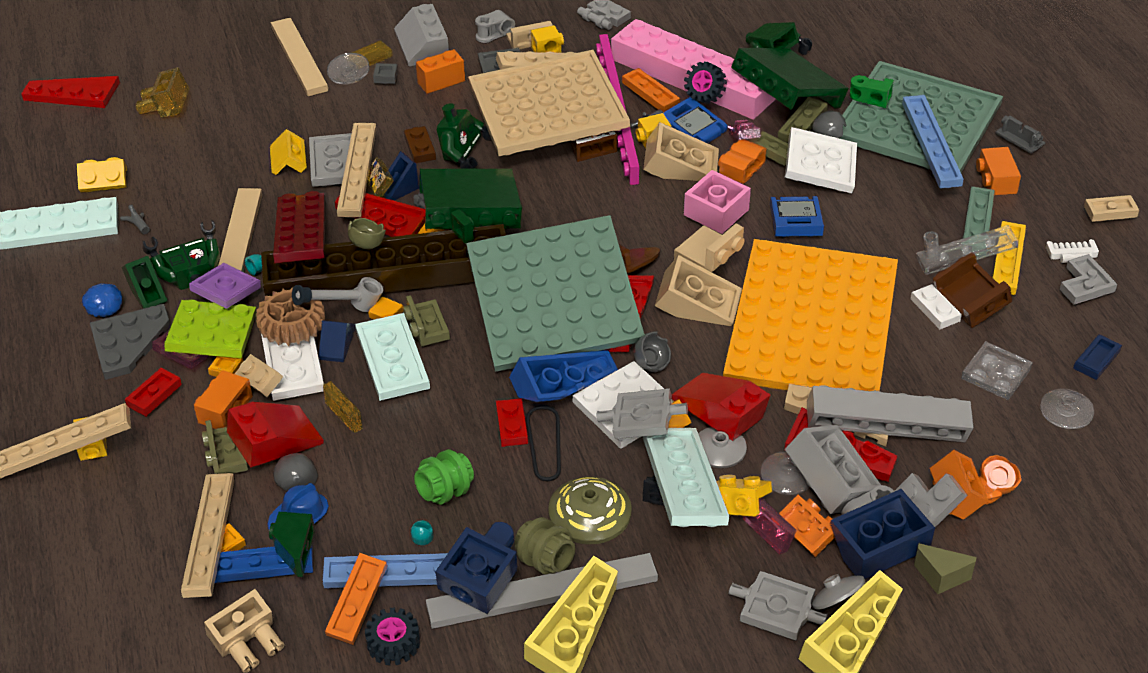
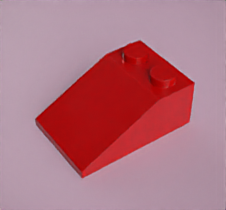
(724, 402)
(270, 431)

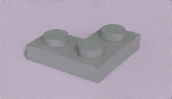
(1090, 280)
(938, 500)

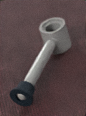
(362, 297)

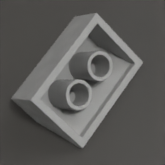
(421, 34)
(831, 466)

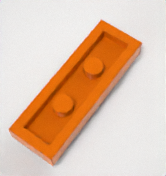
(650, 90)
(356, 598)

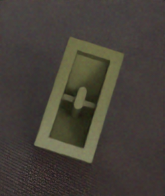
(943, 567)

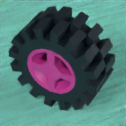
(699, 77)
(382, 633)

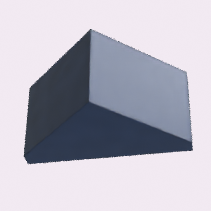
(404, 177)
(335, 340)

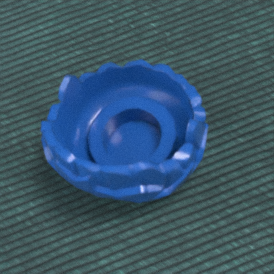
(102, 300)

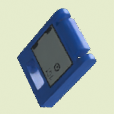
(696, 120)
(796, 210)

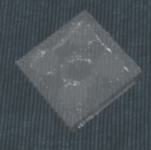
(996, 370)

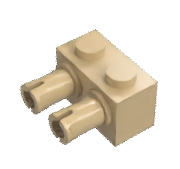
(238, 624)

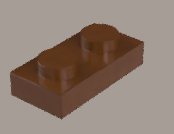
(419, 144)

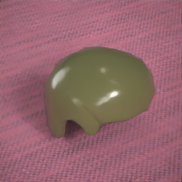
(366, 233)

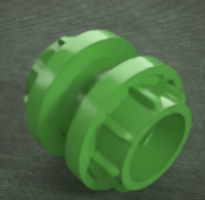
(444, 476)

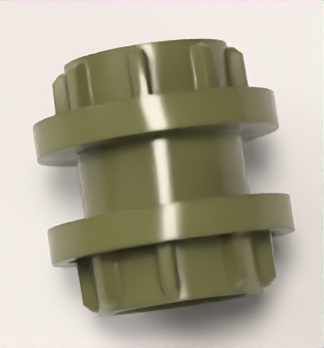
(544, 546)

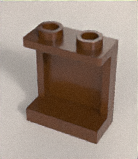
(972, 290)

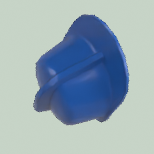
(302, 500)

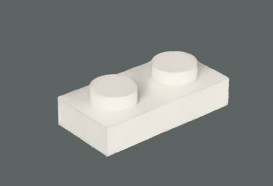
(936, 306)

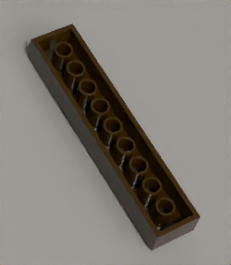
(396, 263)

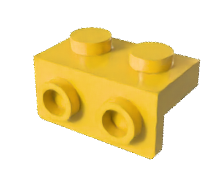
(101, 175)
(743, 495)

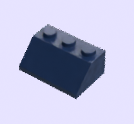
(881, 533)

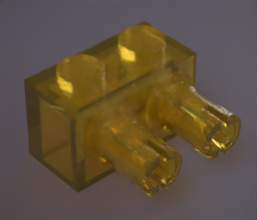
(166, 95)

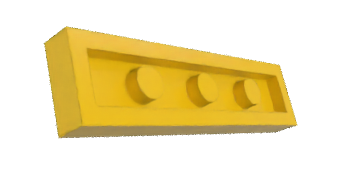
(1008, 262)

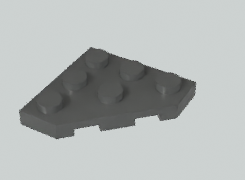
(127, 337)

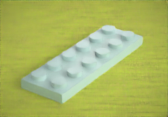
(58, 223)
(686, 479)

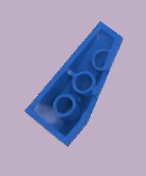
(559, 374)

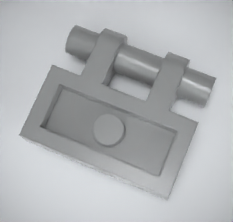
(604, 13)

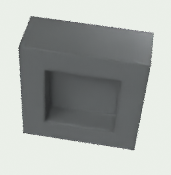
(385, 73)

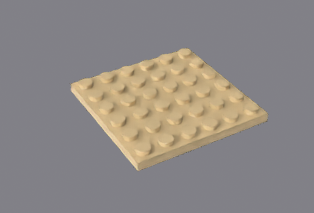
(548, 102)

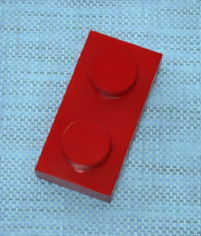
(153, 391)
(511, 422)

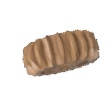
(286, 322)

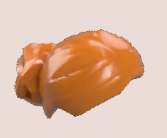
(998, 477)

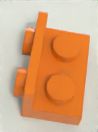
(812, 529)

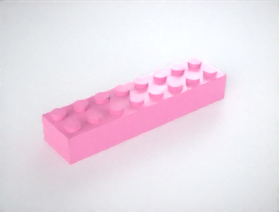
(670, 57)

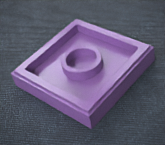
(225, 285)

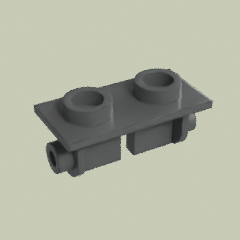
(1026, 138)

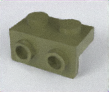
(426, 321)
(223, 452)

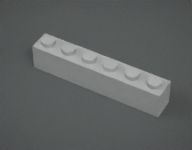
(890, 413)

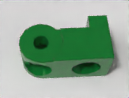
(871, 90)

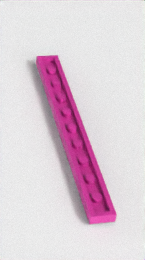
(624, 136)

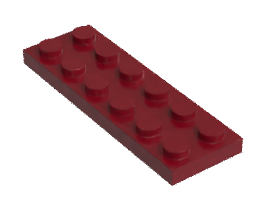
(300, 227)

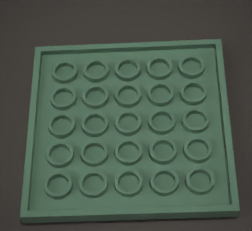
(959, 111)
(554, 291)

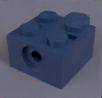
(479, 566)

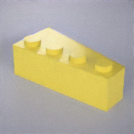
(571, 626)
(852, 631)

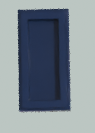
(1097, 357)

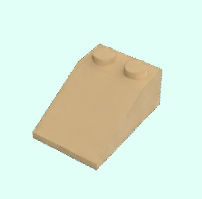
(678, 155)
(697, 294)

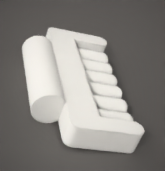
(1069, 253)

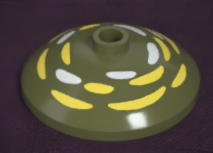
(591, 509)

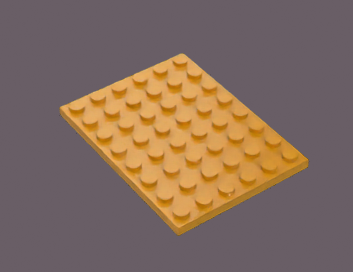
(812, 318)

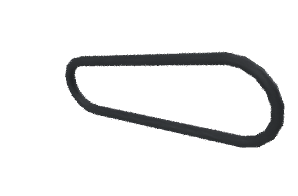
(557, 442)

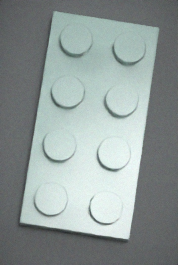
(392, 356)

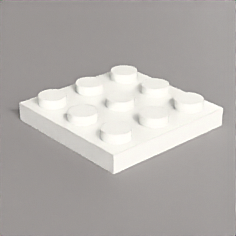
(821, 160)
(603, 396)

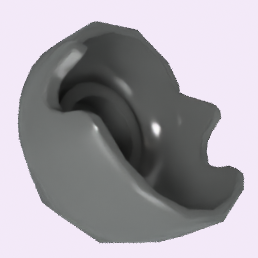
(829, 124)
(652, 352)
(294, 470)

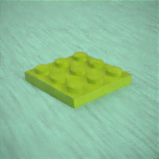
(210, 329)

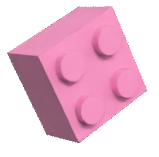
(717, 201)

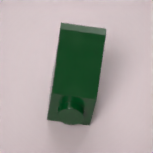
(144, 282)
(293, 539)

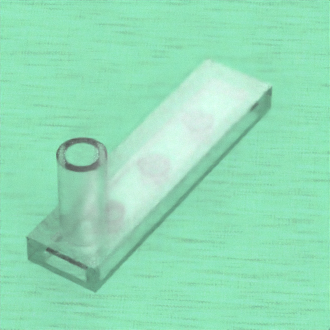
(985, 244)

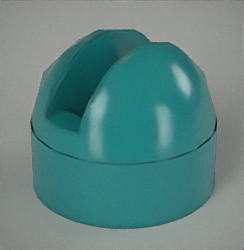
(254, 264)
(422, 532)

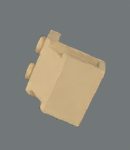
(710, 248)

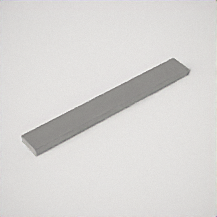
(537, 591)

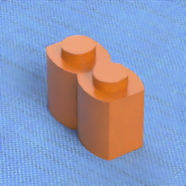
(742, 160)

